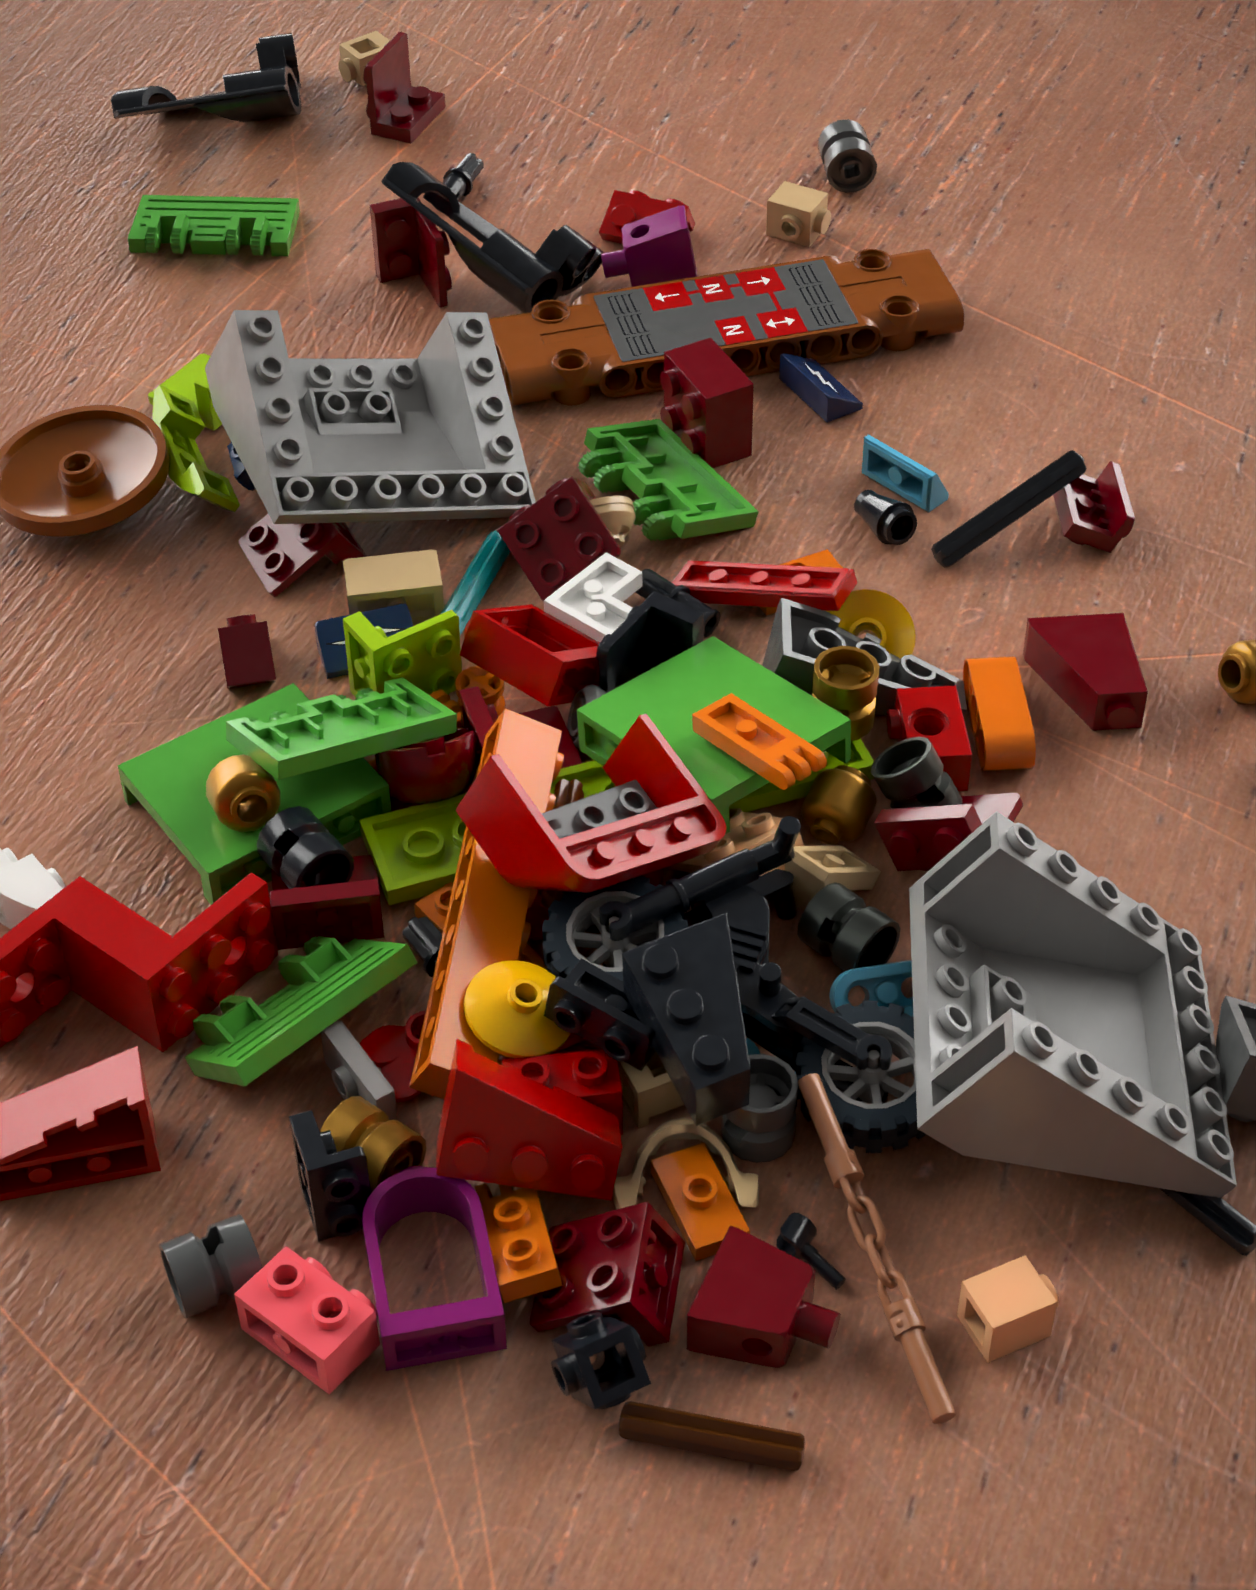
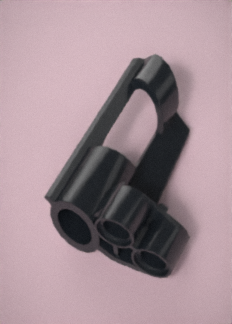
(247, 94)
(502, 262)

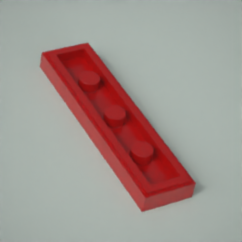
(766, 584)

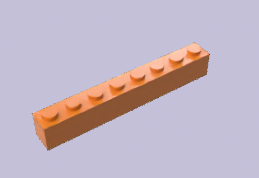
(484, 910)

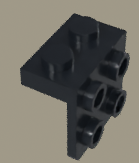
(647, 638)

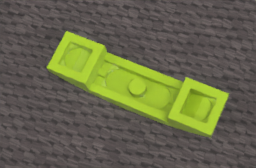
(181, 426)

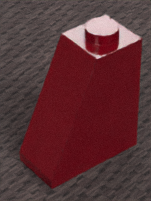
(1090, 667)

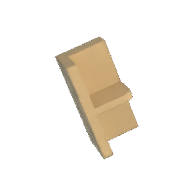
(396, 580)

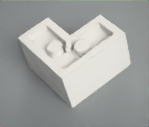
(595, 597)

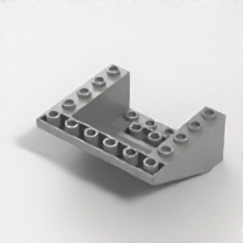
(371, 433)
(1062, 1021)

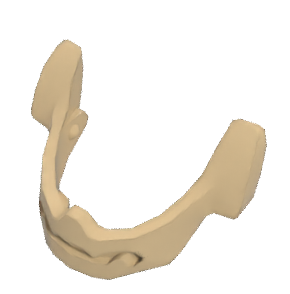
(739, 1183)

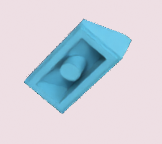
(902, 475)

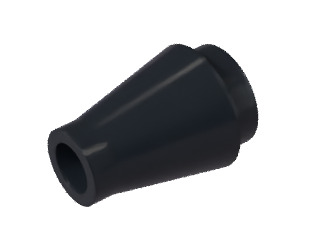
(888, 518)

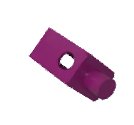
(654, 250)

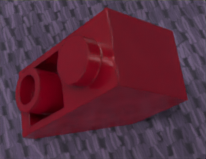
(246, 652)

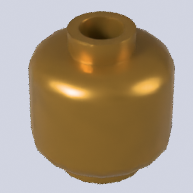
(1238, 671)
(242, 793)
(839, 805)

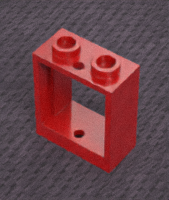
(532, 652)

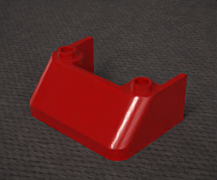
(535, 858)

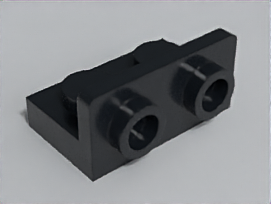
(330, 1181)

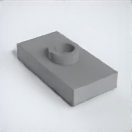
(355, 1071)

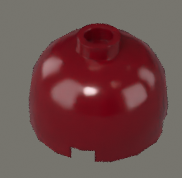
(430, 768)

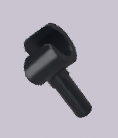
(795, 1240)

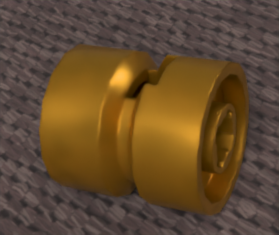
(848, 683)
(385, 1142)

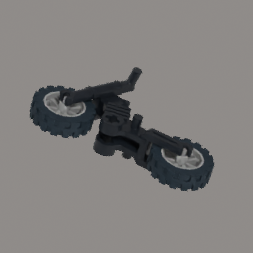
(772, 1015)

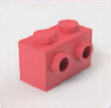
(308, 1318)

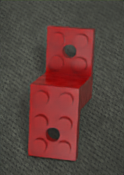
(128, 964)

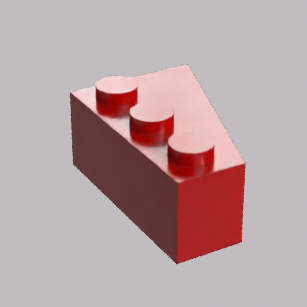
(79, 1130)
(523, 1133)

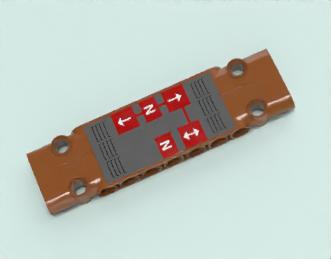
(753, 314)

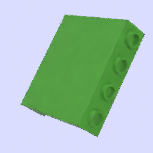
(689, 684)
(173, 791)

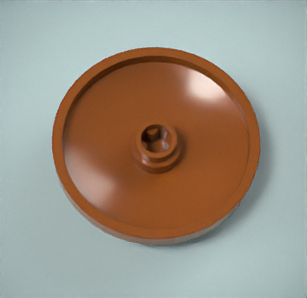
(81, 470)

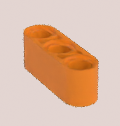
(999, 713)

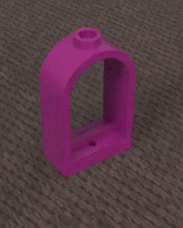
(444, 1329)

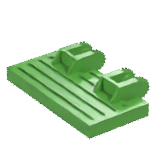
(214, 224)
(674, 487)
(341, 729)
(319, 992)

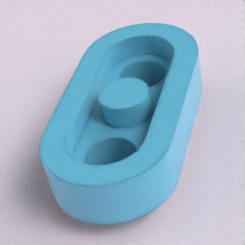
(878, 982)

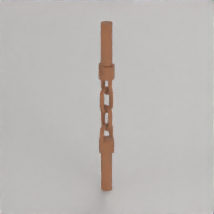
(902, 1314)

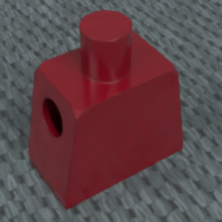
(757, 1304)

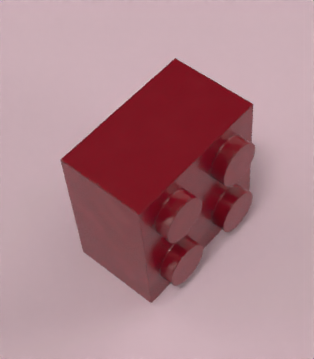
(708, 402)

